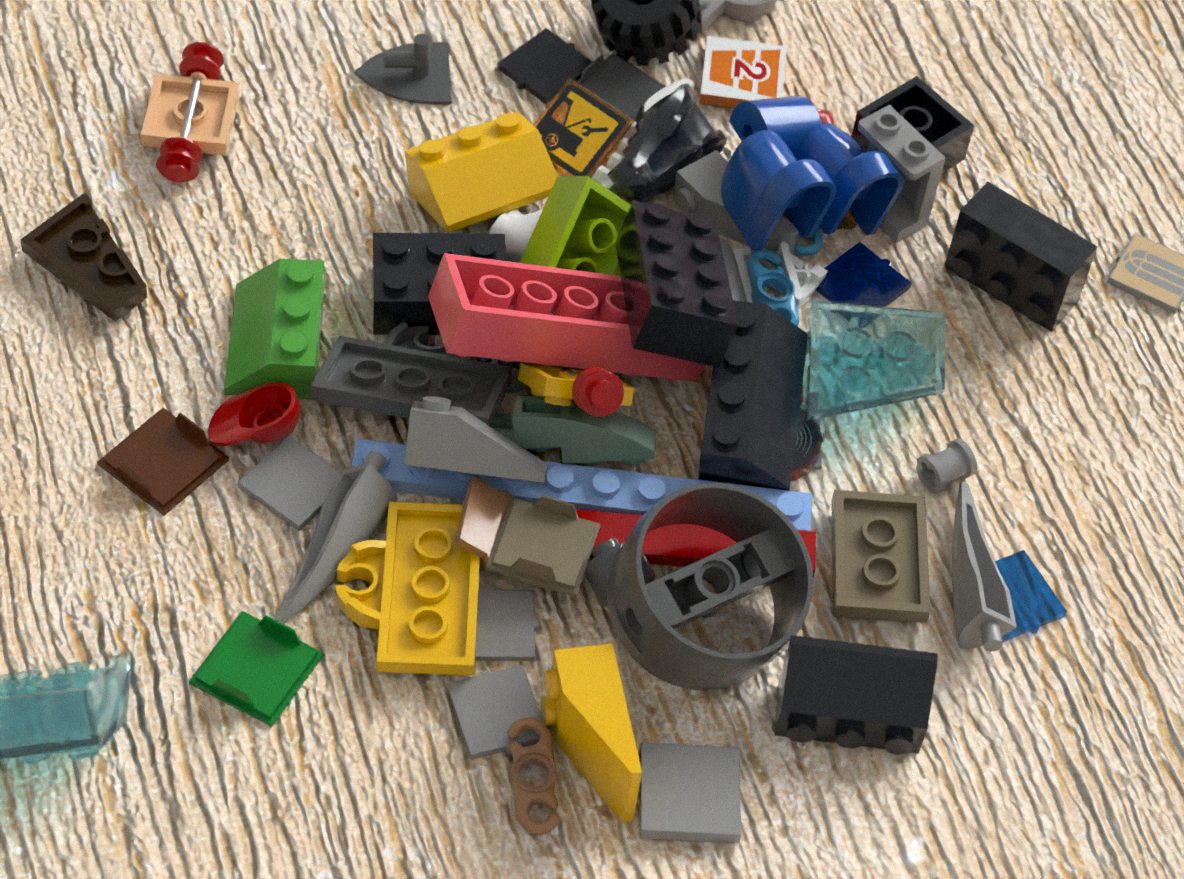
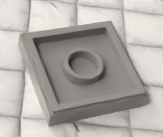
(690, 793)

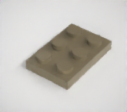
(880, 556)

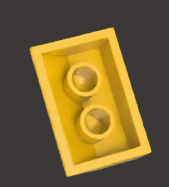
(480, 171)

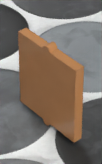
(481, 517)

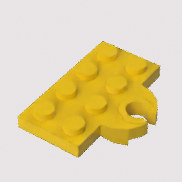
(418, 593)

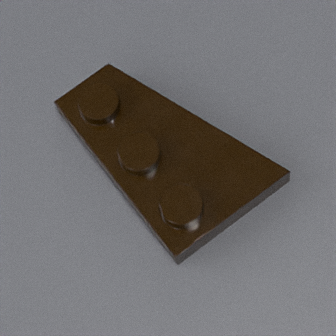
(85, 257)

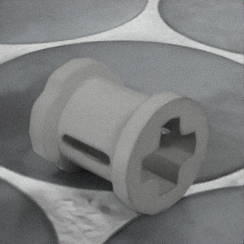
(946, 465)

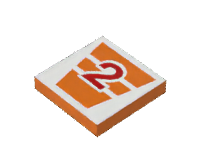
(741, 71)

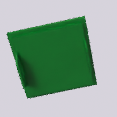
(257, 667)

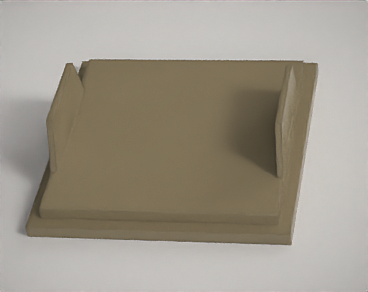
(544, 544)

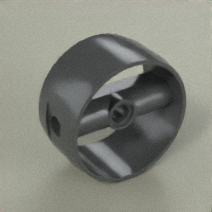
(765, 555)

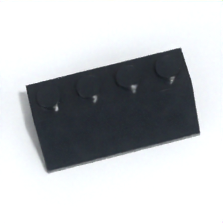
(755, 402)

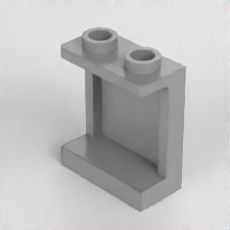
(917, 162)

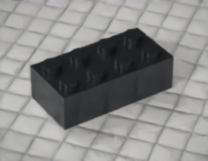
(675, 284)

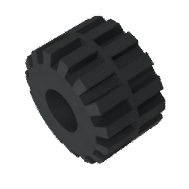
(647, 27)

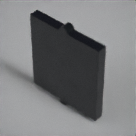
(544, 65)

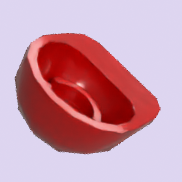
(257, 415)

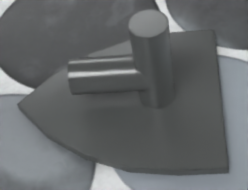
(411, 72)

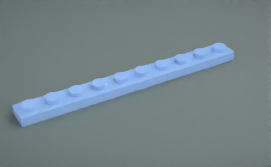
(580, 485)

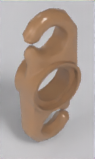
(525, 795)

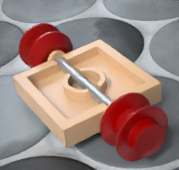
(190, 113)

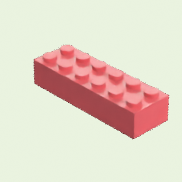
(542, 318)

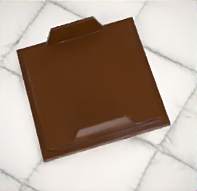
(164, 460)

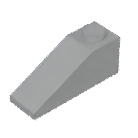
(699, 191)
(460, 442)

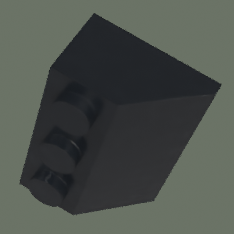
(855, 694)

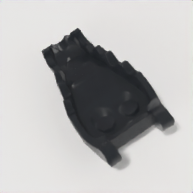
(665, 141)

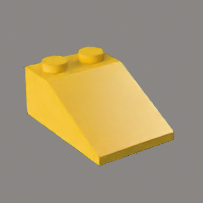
(593, 723)

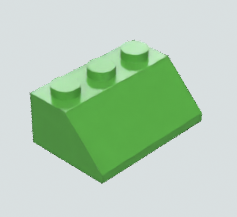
(277, 327)

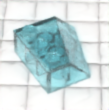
(870, 357)
(63, 713)

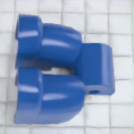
(803, 169)

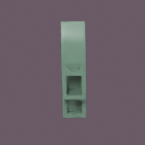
(580, 435)

